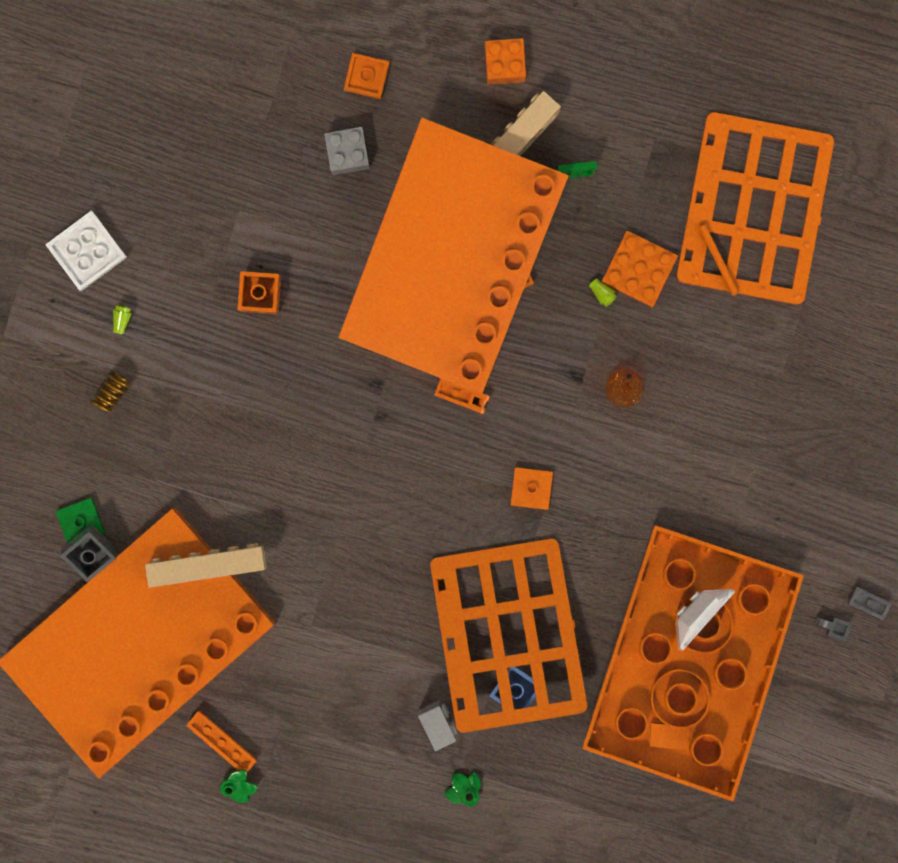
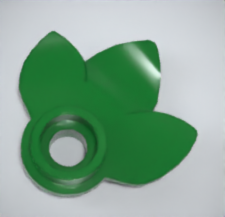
(239, 786)
(462, 787)

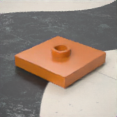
(366, 76)
(531, 488)

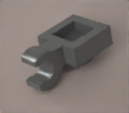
(835, 628)

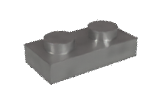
(869, 603)

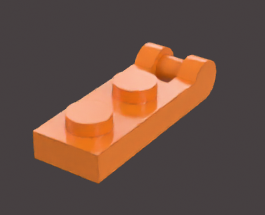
(461, 396)

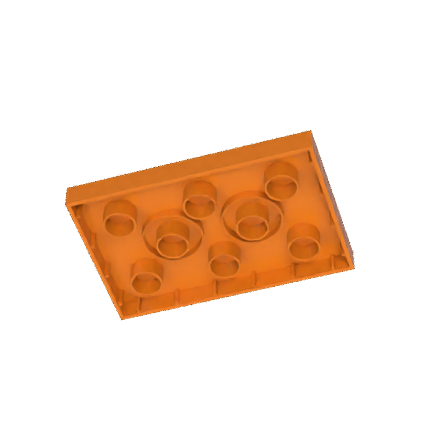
(452, 255)
(131, 653)
(711, 684)

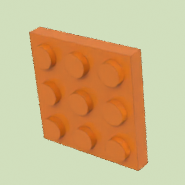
(639, 269)

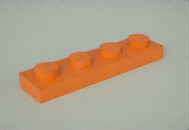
(221, 742)

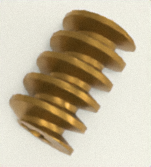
(111, 392)

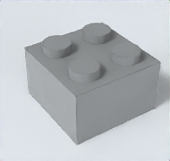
(347, 151)
(437, 725)

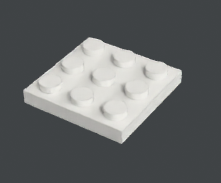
(86, 250)

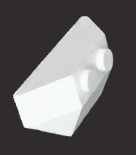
(699, 613)

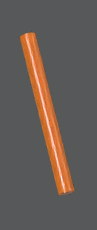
(718, 259)

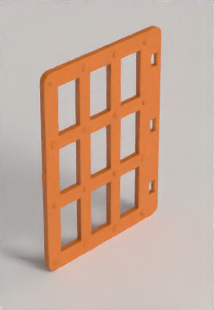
(707, 179)
(458, 661)

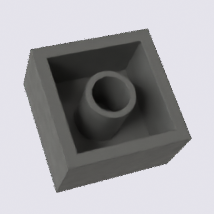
(89, 552)

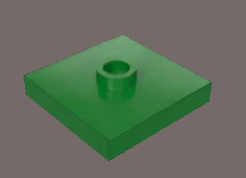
(578, 169)
(77, 517)

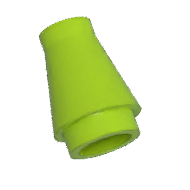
(602, 292)
(121, 317)

